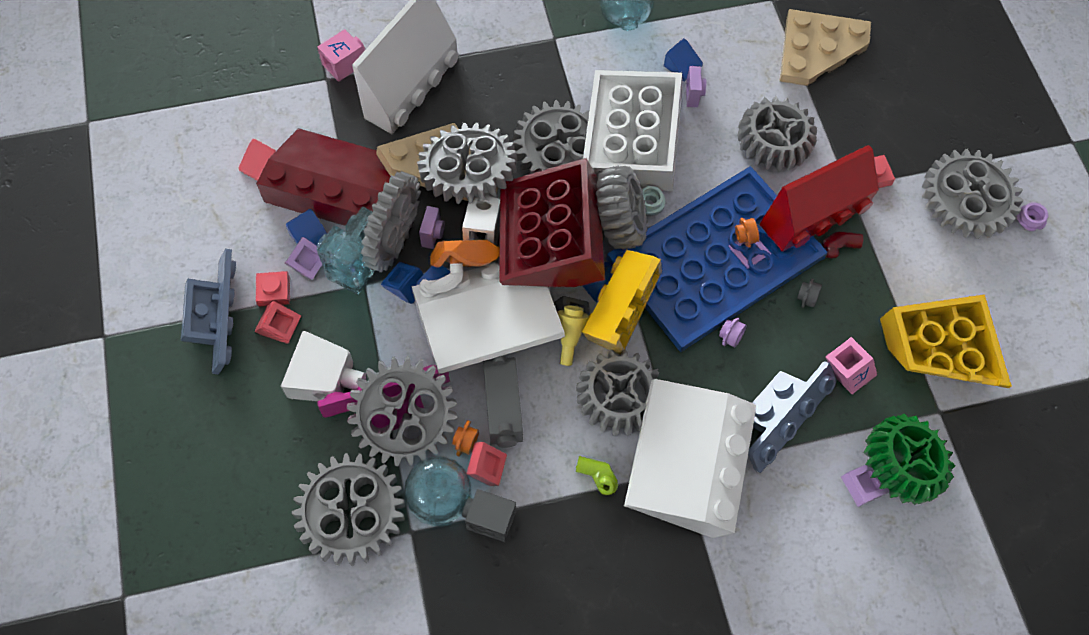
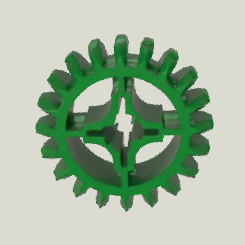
(909, 459)

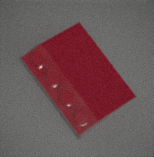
(322, 176)
(551, 228)

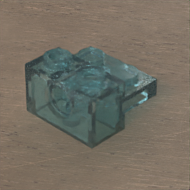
(342, 254)

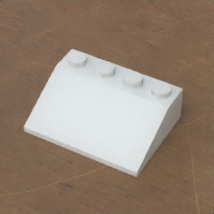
(404, 64)
(635, 124)
(485, 319)
(691, 457)

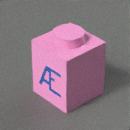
(340, 53)
(852, 365)

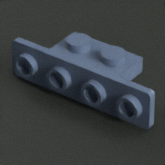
(207, 310)
(784, 408)

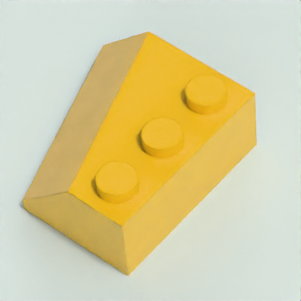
(623, 300)
(947, 340)

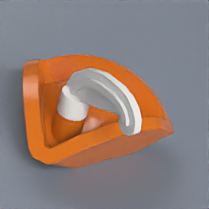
(459, 255)

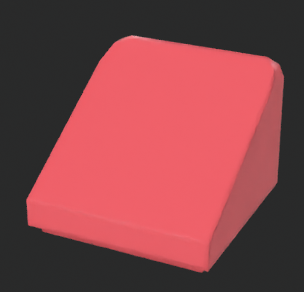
(255, 158)
(278, 322)

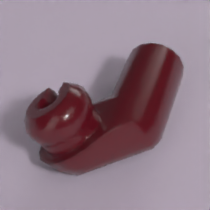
(839, 240)

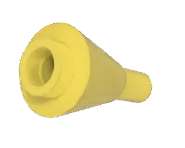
(573, 323)

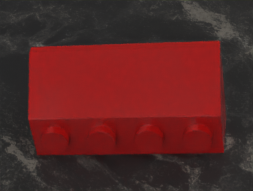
(822, 199)

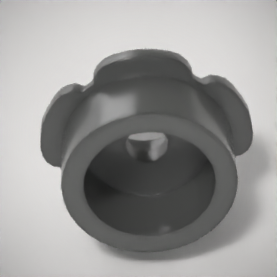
(809, 293)

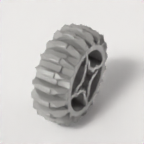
(772, 142)
(621, 207)
(603, 372)

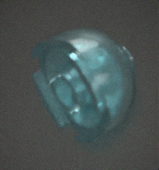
(626, 13)
(437, 490)

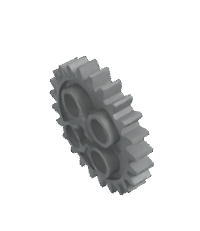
(559, 141)
(486, 167)
(972, 193)
(390, 221)
(374, 401)
(318, 512)

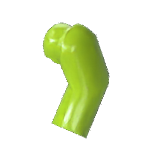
(600, 472)

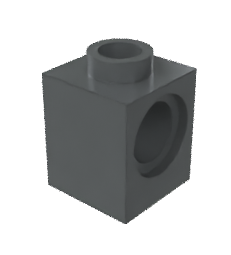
(489, 515)

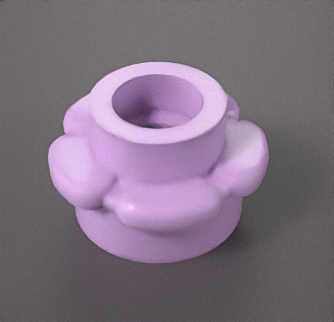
(1038, 214)
(732, 332)

